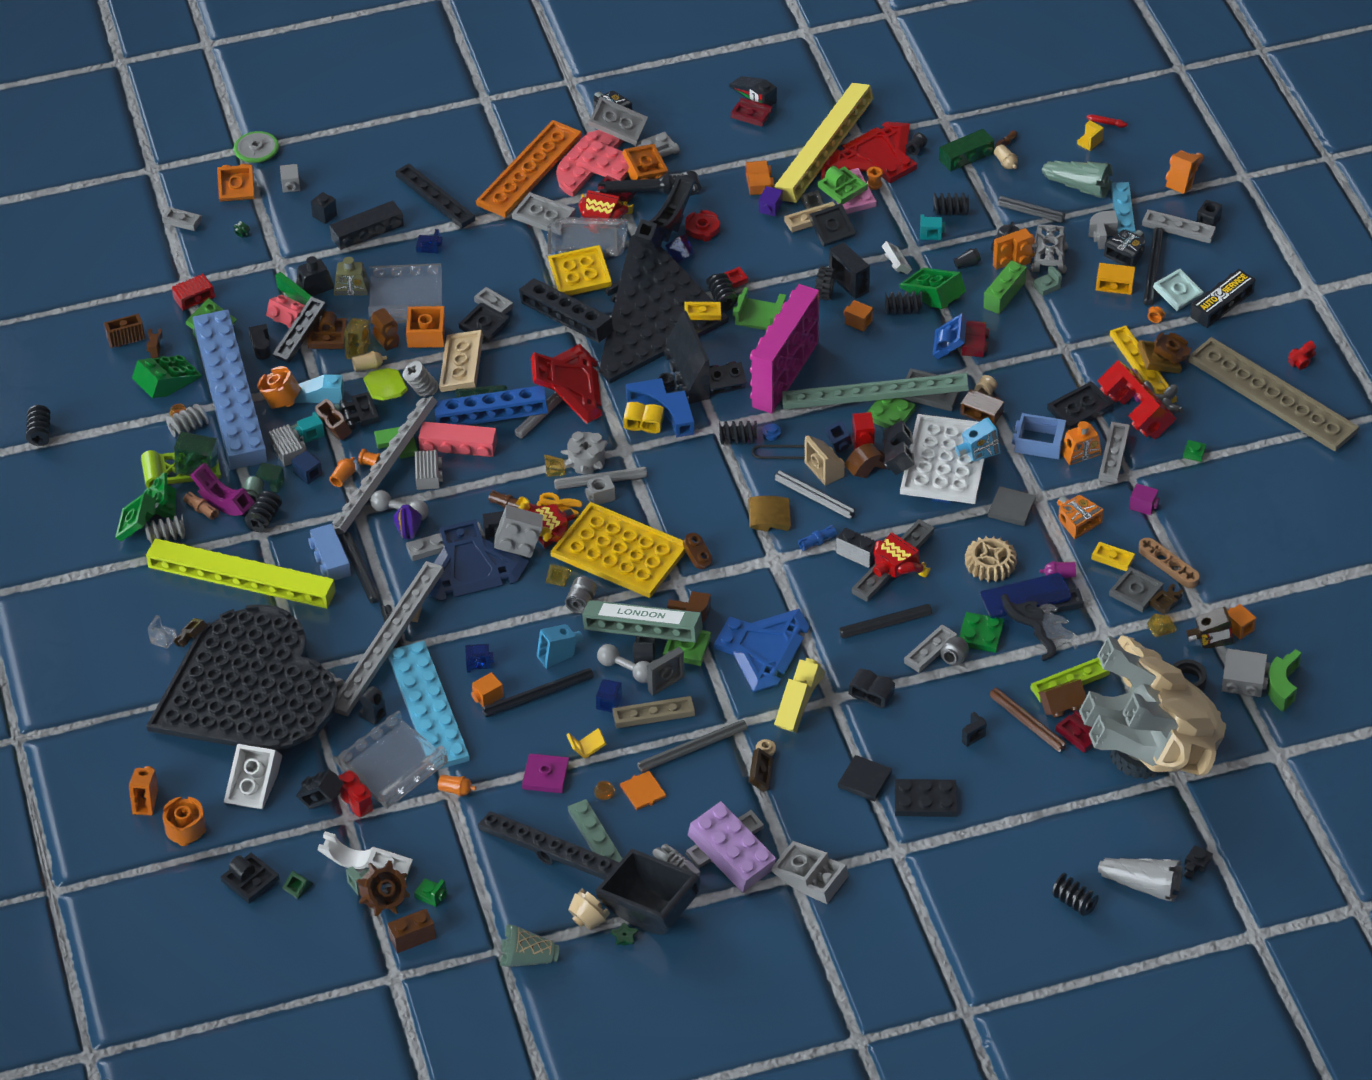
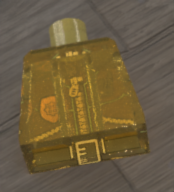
(357, 332)

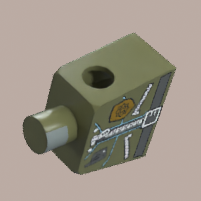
(351, 278)

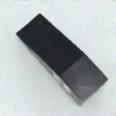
(755, 90)

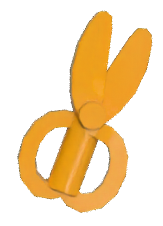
(562, 504)

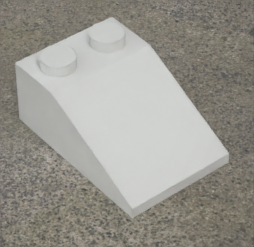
(252, 776)

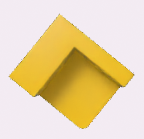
(1092, 136)

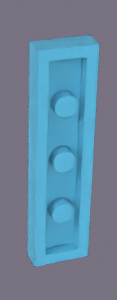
(1123, 206)

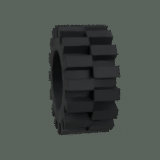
(825, 282)

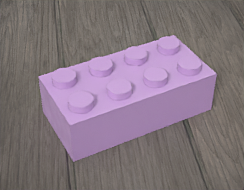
(731, 846)

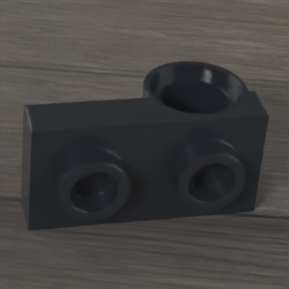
(644, 649)

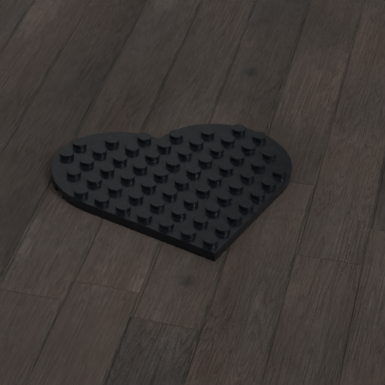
(248, 684)

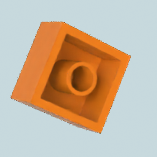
(425, 326)

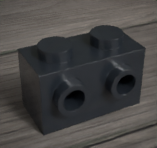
(727, 378)
(320, 789)

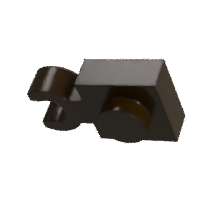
(1166, 601)
(190, 631)

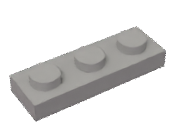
(928, 649)

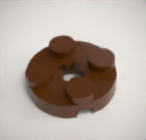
(1171, 347)

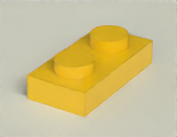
(703, 310)
(1113, 556)

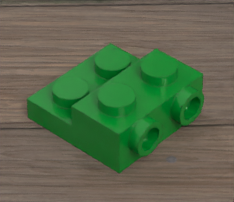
(135, 515)

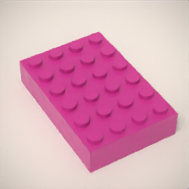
(784, 348)

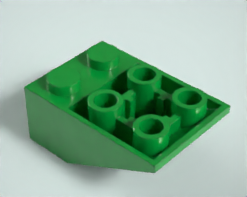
(164, 375)

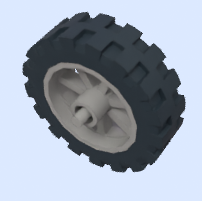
(1131, 765)

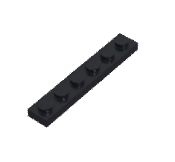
(435, 196)

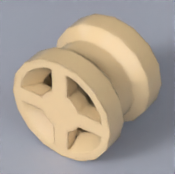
(986, 385)

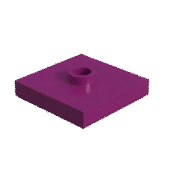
(545, 773)

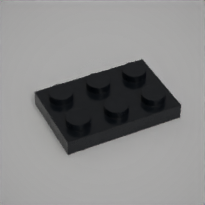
(1080, 405)
(925, 797)

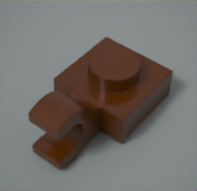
(153, 345)

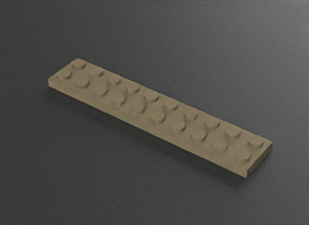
(1273, 394)

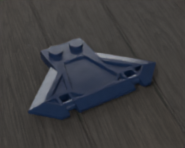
(472, 562)

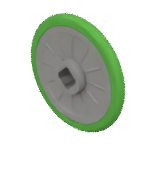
(256, 147)

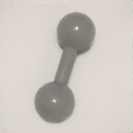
(382, 501)
(609, 655)

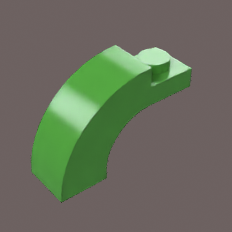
(1279, 688)

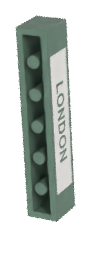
(642, 621)

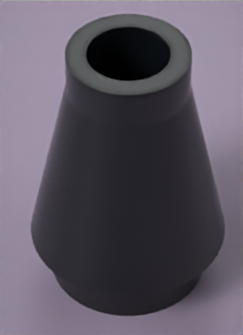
(968, 258)

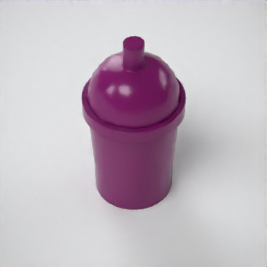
(1066, 569)

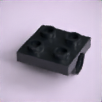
(249, 877)

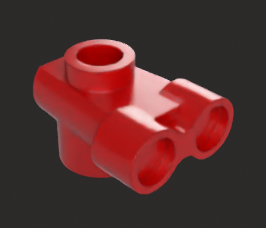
(1301, 357)

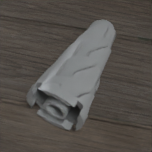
(1145, 875)

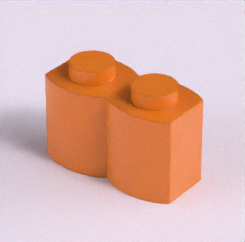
(758, 176)

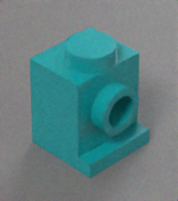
(931, 228)
(310, 428)

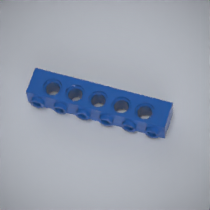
(492, 406)

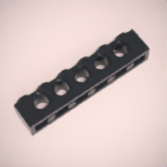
(566, 310)

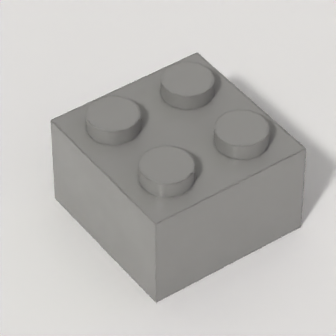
(518, 531)

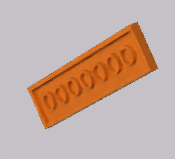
(528, 168)

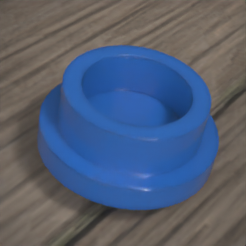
(771, 432)

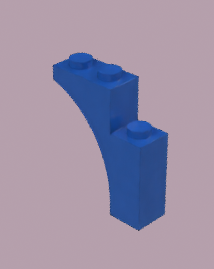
(675, 404)

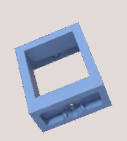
(1042, 425)

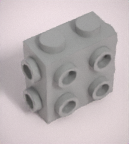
(1245, 672)

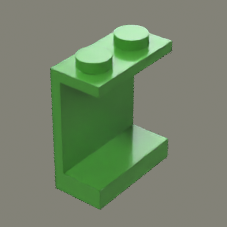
(756, 313)

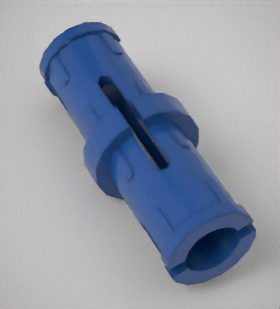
(817, 538)

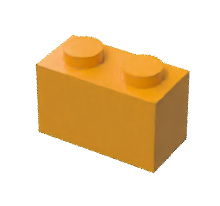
(1115, 278)

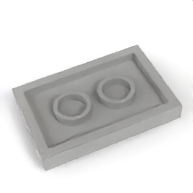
(617, 120)
(541, 211)

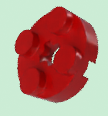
(706, 232)

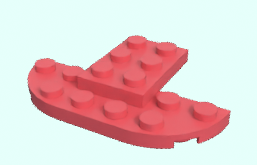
(592, 154)

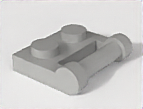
(662, 142)

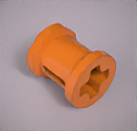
(874, 175)
(368, 458)

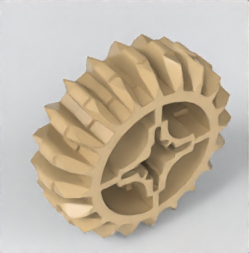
(986, 557)

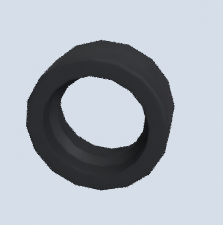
(1194, 668)

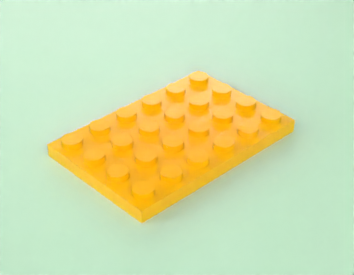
(619, 549)

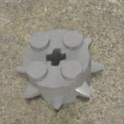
(586, 452)

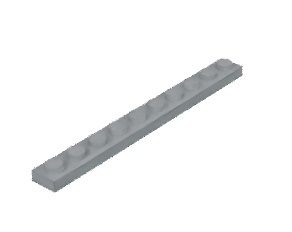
(380, 469)
(387, 637)

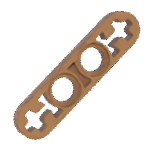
(1171, 560)

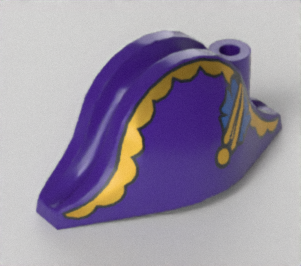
(407, 521)

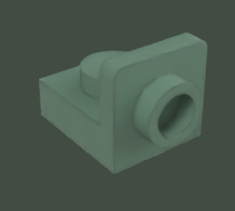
(1049, 282)

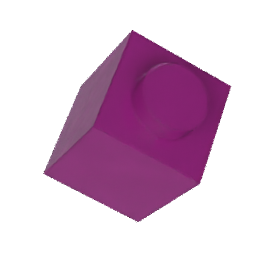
(1144, 499)

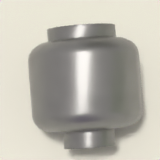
(954, 650)

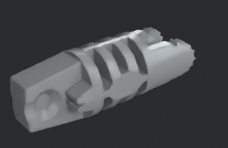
(670, 855)

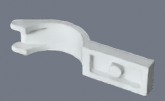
(360, 859)

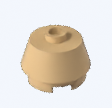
(587, 910)

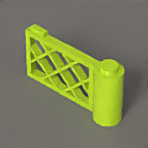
(155, 465)

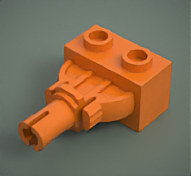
(1183, 170)

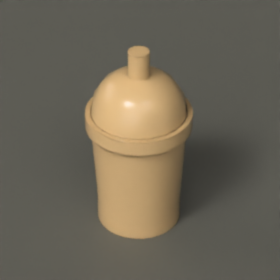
(1006, 157)
(368, 361)

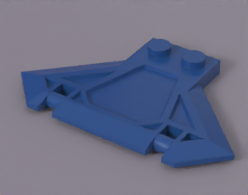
(763, 646)

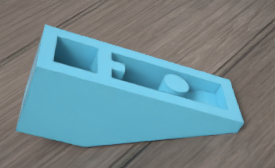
(321, 388)

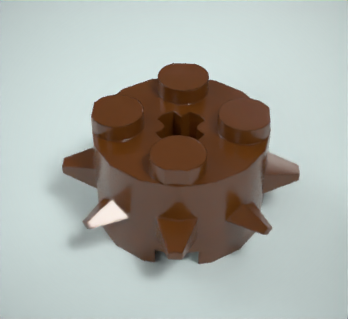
(393, 892)

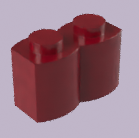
(975, 339)

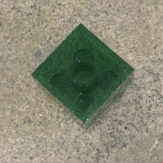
(192, 451)

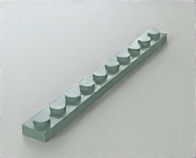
(875, 391)

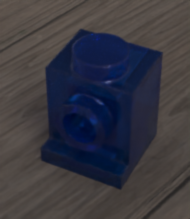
(478, 657)

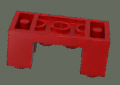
(1151, 414)

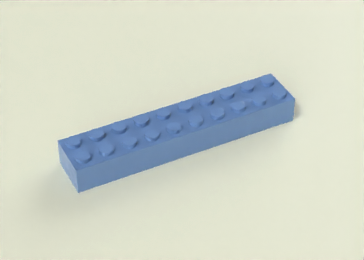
(229, 389)

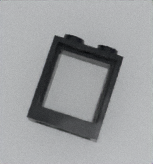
(853, 283)

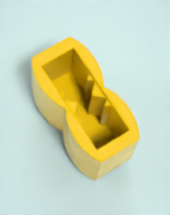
(643, 417)

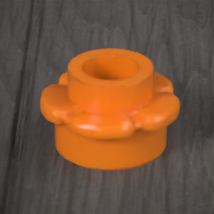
(1156, 314)

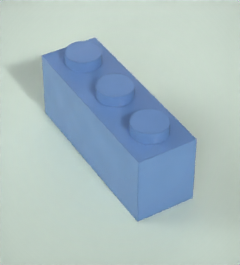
(329, 552)

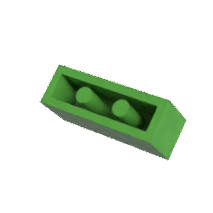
(1005, 287)

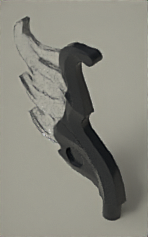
(1045, 624)

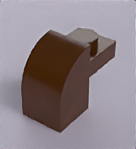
(864, 460)
(697, 602)

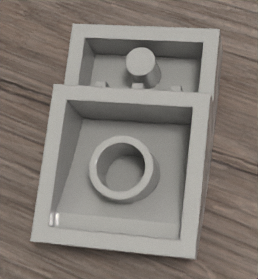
(810, 871)

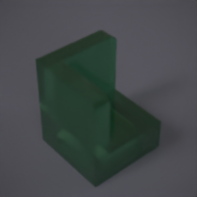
(273, 474)

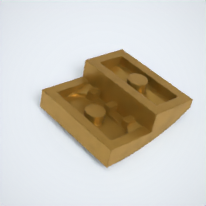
(769, 512)

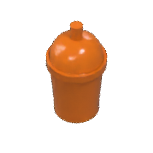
(342, 472)
(455, 785)

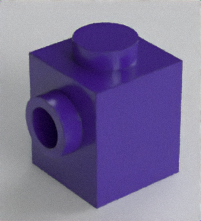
(770, 201)

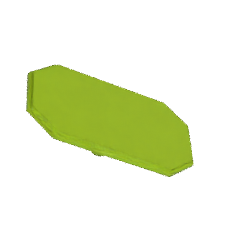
(385, 384)

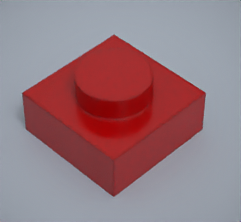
(737, 277)

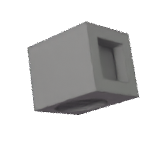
(290, 178)
(600, 490)

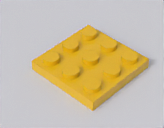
(580, 270)

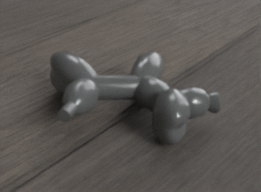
(1166, 397)

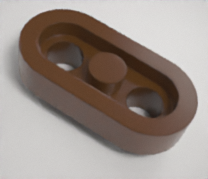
(696, 550)

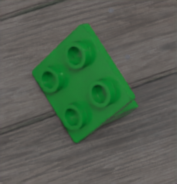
(165, 497)

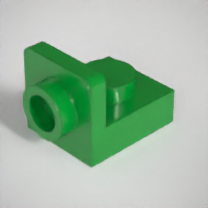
(431, 892)

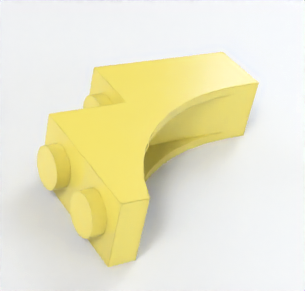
(798, 693)

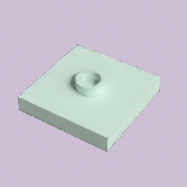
(1178, 289)

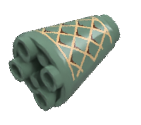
(526, 948)

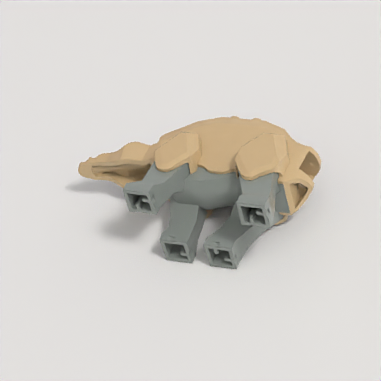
(1160, 718)

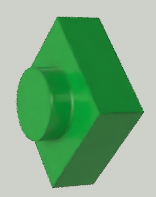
(1194, 450)

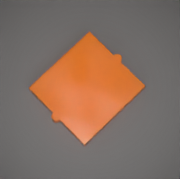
(643, 790)

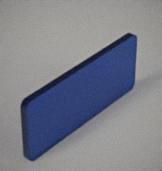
(1043, 590)

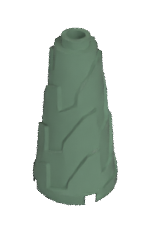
(1086, 177)

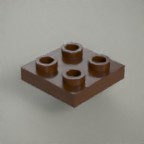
(328, 332)

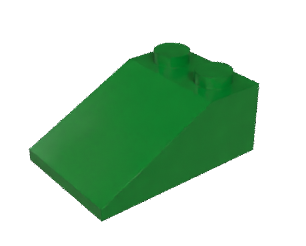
(937, 286)

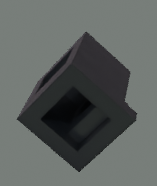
(491, 523)

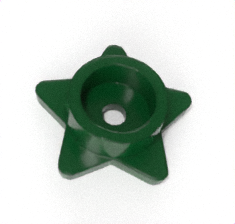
(628, 938)

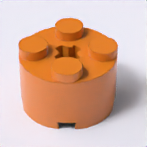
(279, 387)
(184, 820)

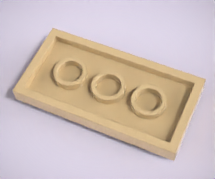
(461, 360)

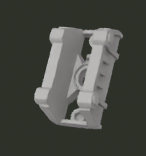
(1040, 247)

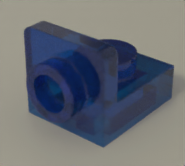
(429, 244)

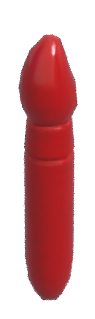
(1105, 120)

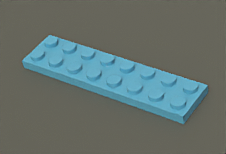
(427, 700)

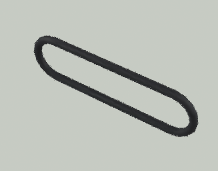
(778, 457)

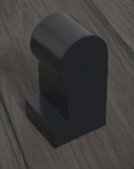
(260, 341)
(372, 702)

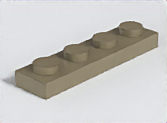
(653, 712)

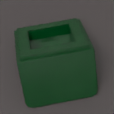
(297, 884)

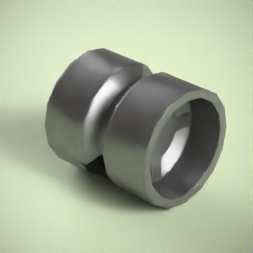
(580, 593)

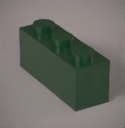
(966, 150)

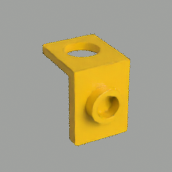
(588, 744)

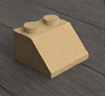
(823, 461)

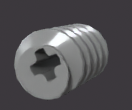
(420, 379)
(187, 419)
(165, 529)

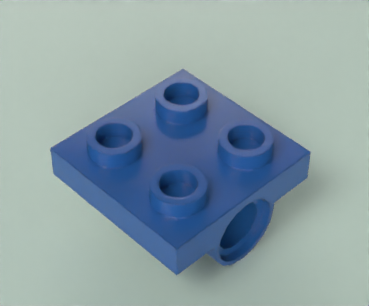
(949, 336)

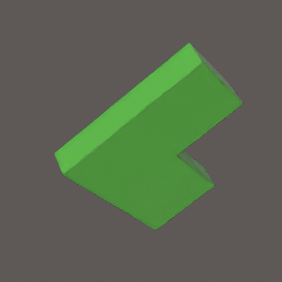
(384, 436)

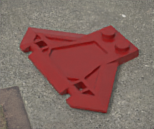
(878, 150)
(572, 378)

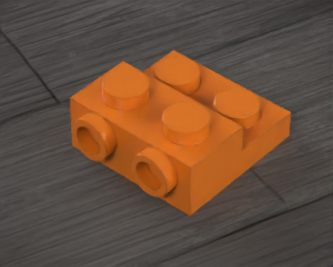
(644, 162)
(235, 182)
(1014, 247)

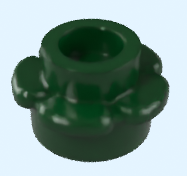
(241, 229)

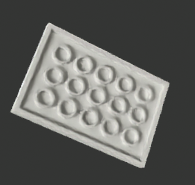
(937, 467)

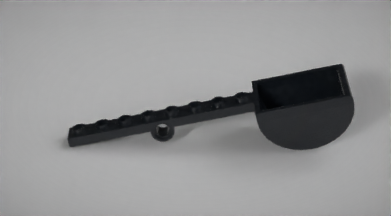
(636, 888)

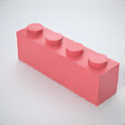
(458, 439)

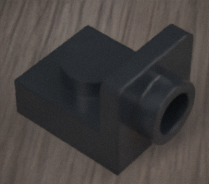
(975, 730)

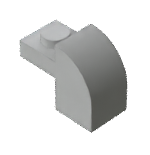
(1103, 225)

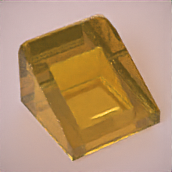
(554, 466)
(557, 575)
(1161, 625)

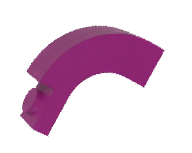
(220, 496)

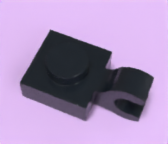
(1196, 860)

